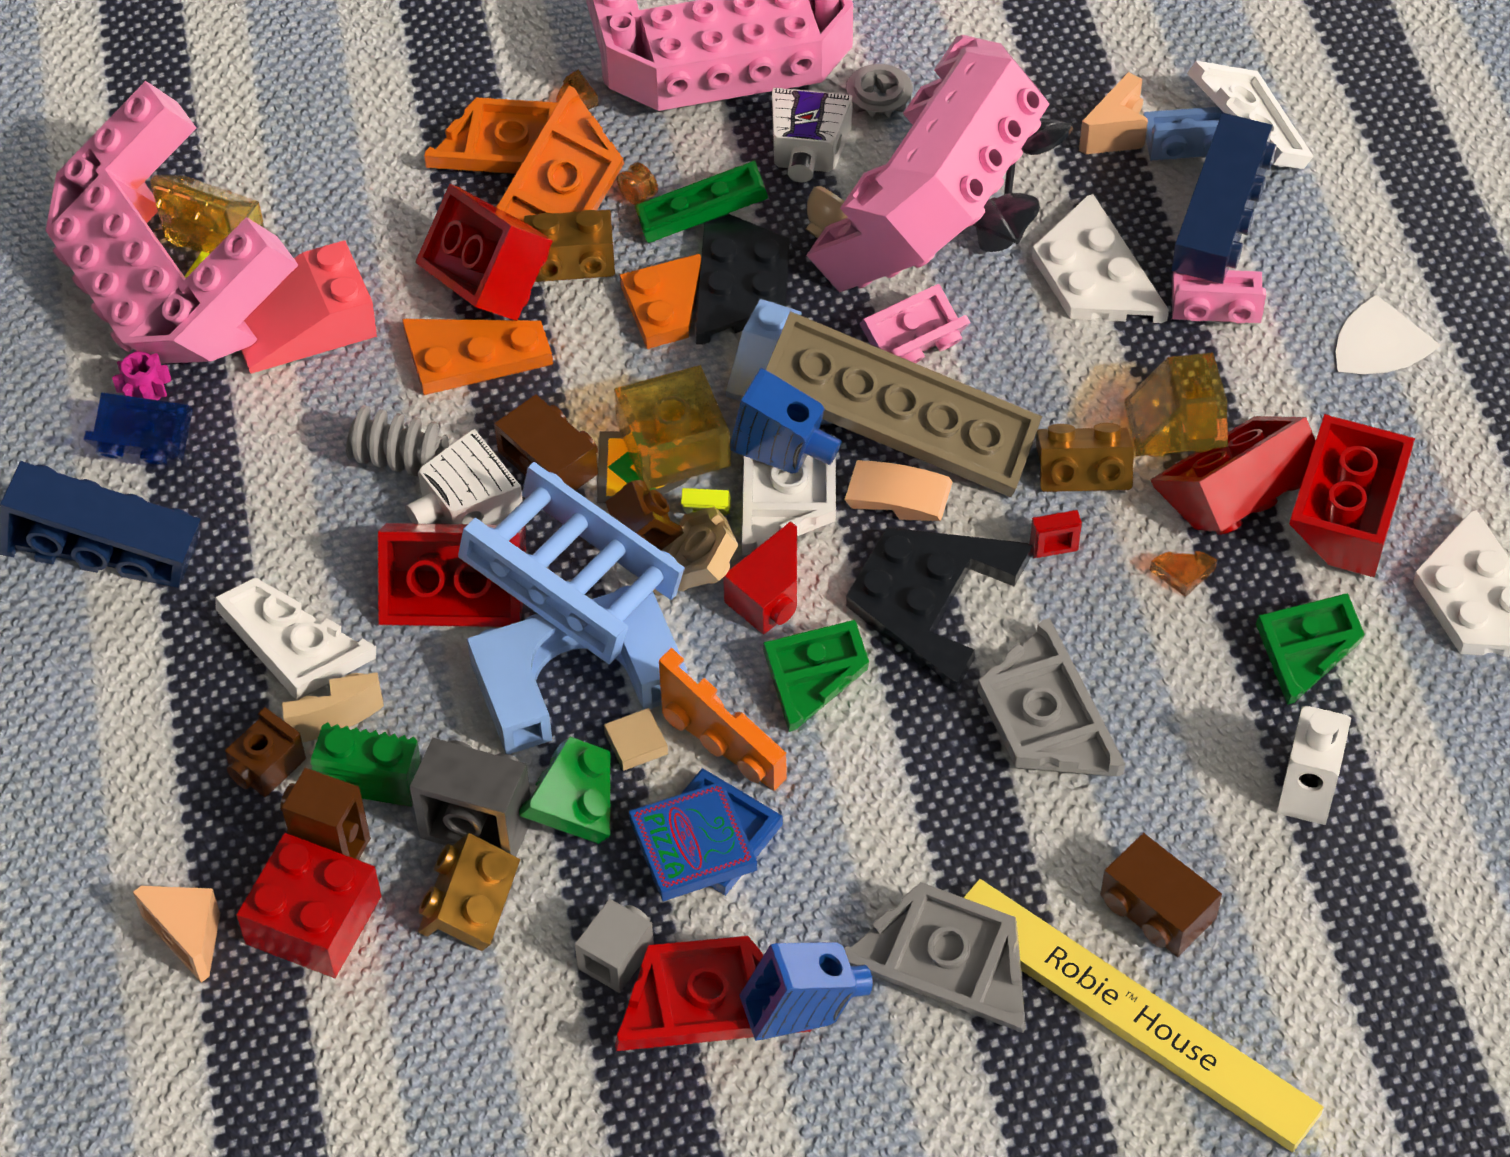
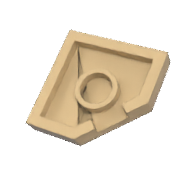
(703, 548)

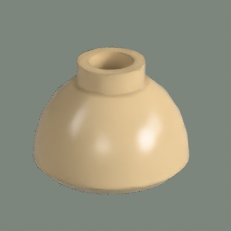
(823, 210)

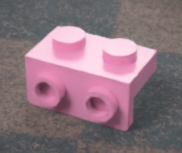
(1236, 300)
(916, 325)

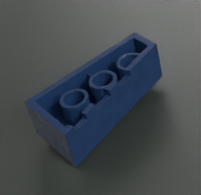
(1224, 198)
(94, 527)

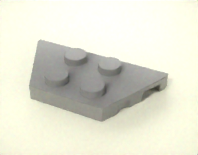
(1047, 711)
(948, 953)

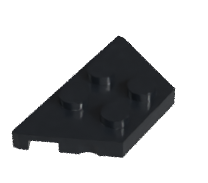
(738, 270)

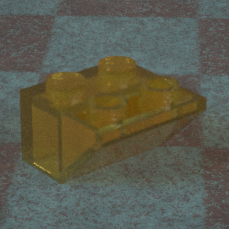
(199, 213)
(1179, 408)

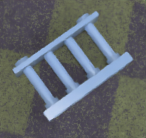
(549, 595)

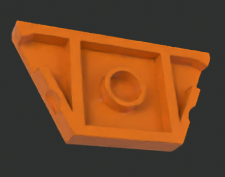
(491, 136)
(567, 165)

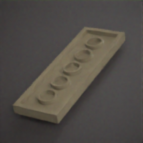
(906, 404)

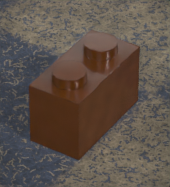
(545, 437)
(326, 813)
(1160, 895)

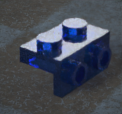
(140, 427)

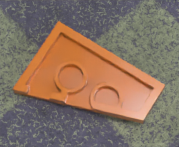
(473, 351)
(704, 716)

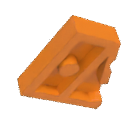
(663, 299)

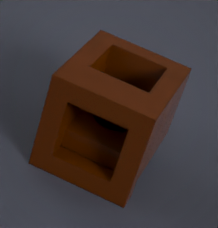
(644, 513)
(265, 754)

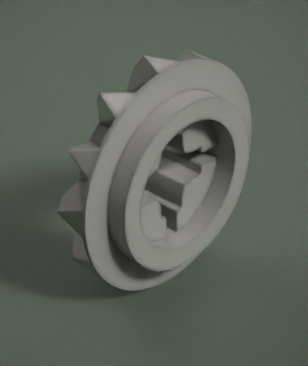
(889, 81)

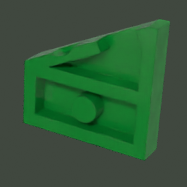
(1309, 641)
(814, 668)
(574, 792)

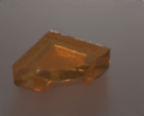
(582, 87)
(1183, 570)

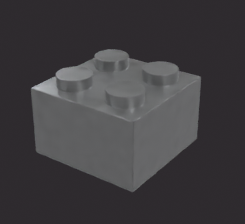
(471, 793)

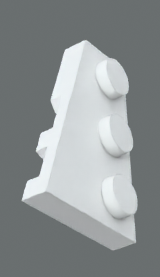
(1247, 96)
(289, 641)

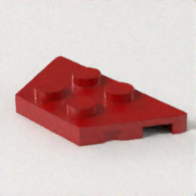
(690, 994)

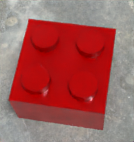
(309, 905)

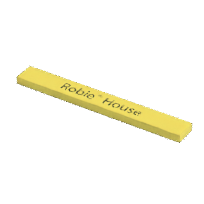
(1156, 1027)

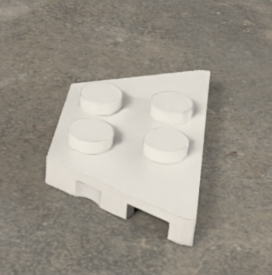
(1095, 269)
(778, 497)
(1470, 588)

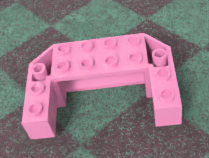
(718, 47)
(942, 172)
(104, 237)

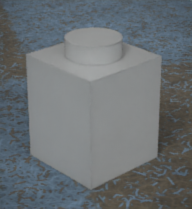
(614, 944)

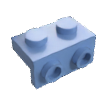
(1181, 132)

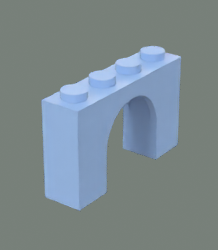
(512, 656)

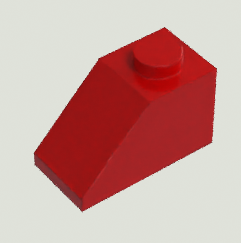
(765, 582)

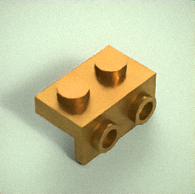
(579, 246)
(1085, 458)
(468, 891)

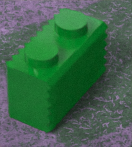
(375, 762)

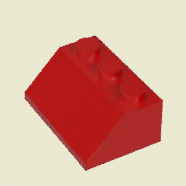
(1231, 482)
(1351, 493)
(431, 586)

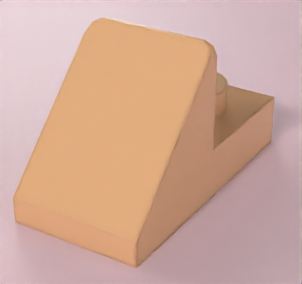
(1116, 120)

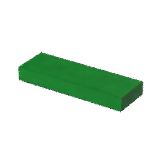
(701, 201)

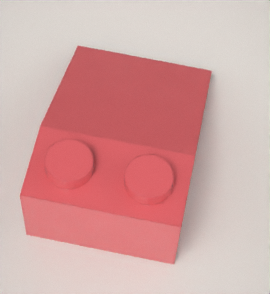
(311, 310)

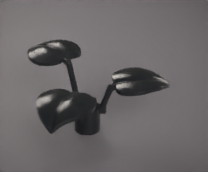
(1012, 213)

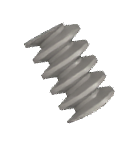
(392, 443)

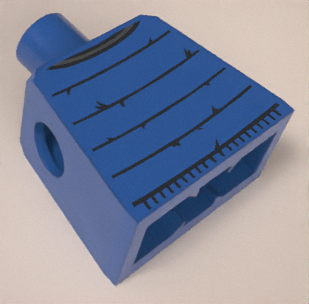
(781, 425)
(801, 988)

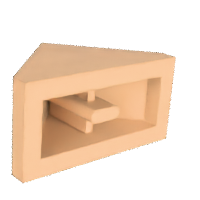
(184, 921)

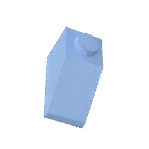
(756, 345)

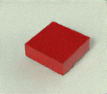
(1055, 534)

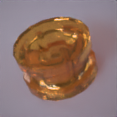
(637, 183)

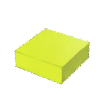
(700, 499)

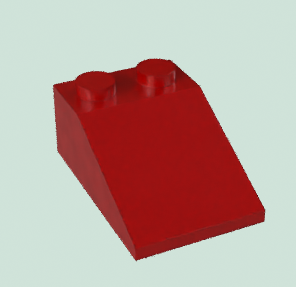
(483, 253)

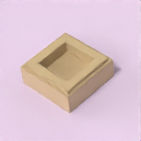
(636, 739)

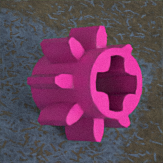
(142, 376)

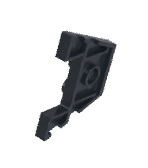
(914, 581)

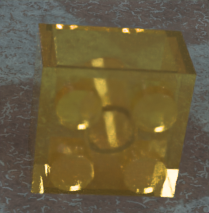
(672, 427)

